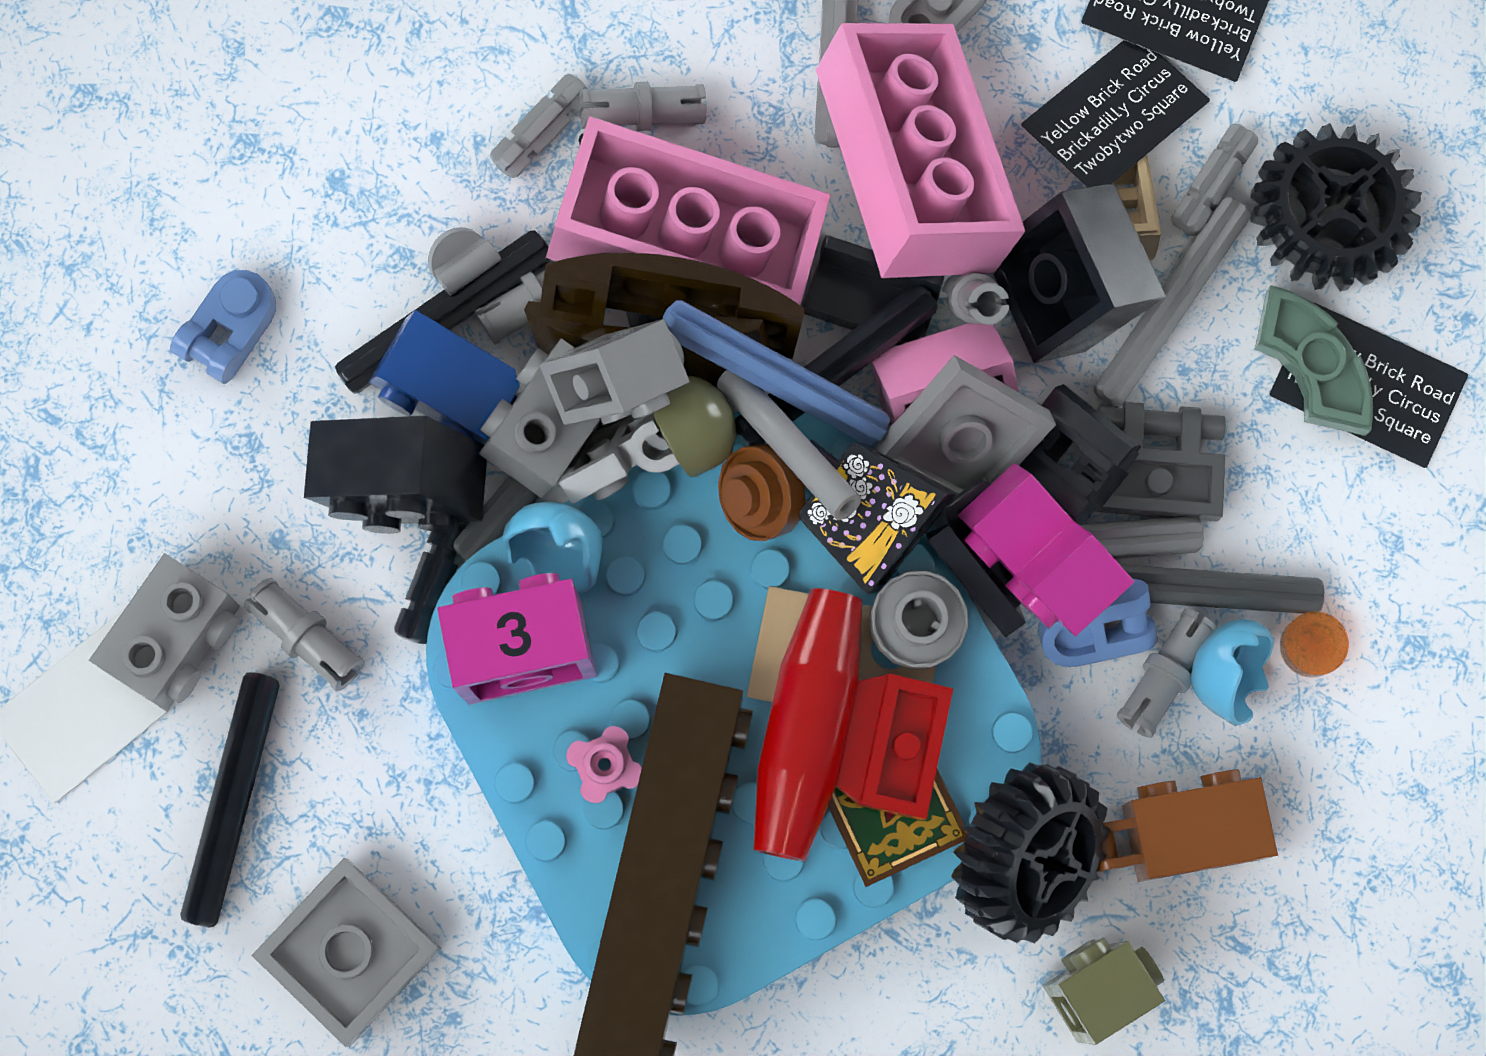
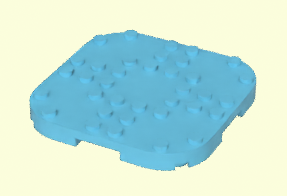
(690, 602)

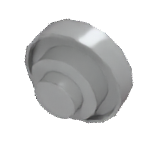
(918, 620)

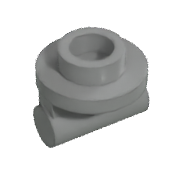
(460, 258)

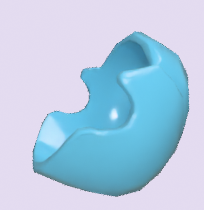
(556, 541)
(1232, 668)

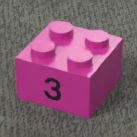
(516, 639)

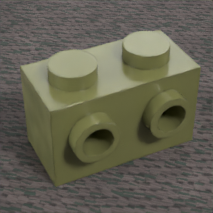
(1104, 989)

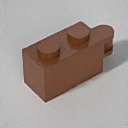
(1193, 828)

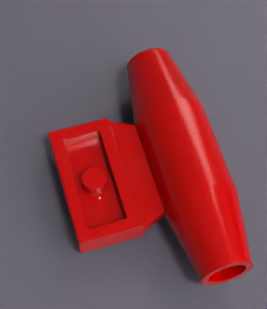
(830, 731)

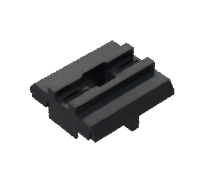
(1103, 449)

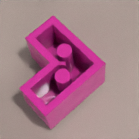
(1054, 562)

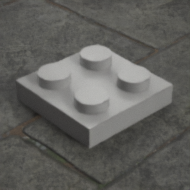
(966, 428)
(346, 952)

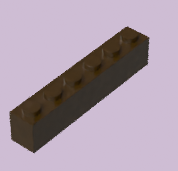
(662, 870)

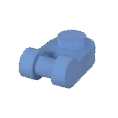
(239, 304)
(1095, 644)

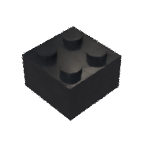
(1077, 273)
(395, 473)

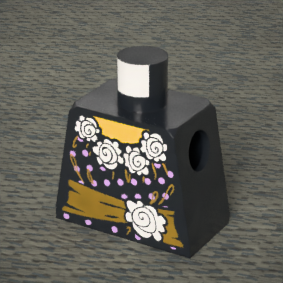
(888, 523)

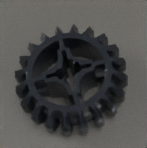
(1305, 168)
(1031, 852)

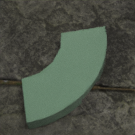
(1319, 358)

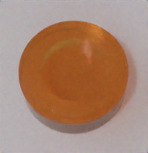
(1314, 644)

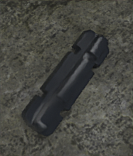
(427, 585)

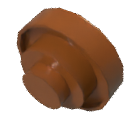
(760, 493)

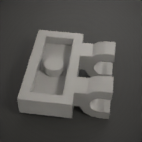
(609, 455)

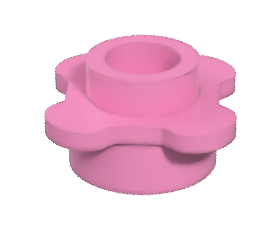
(599, 783)

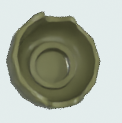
(698, 426)

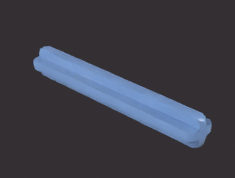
(775, 373)

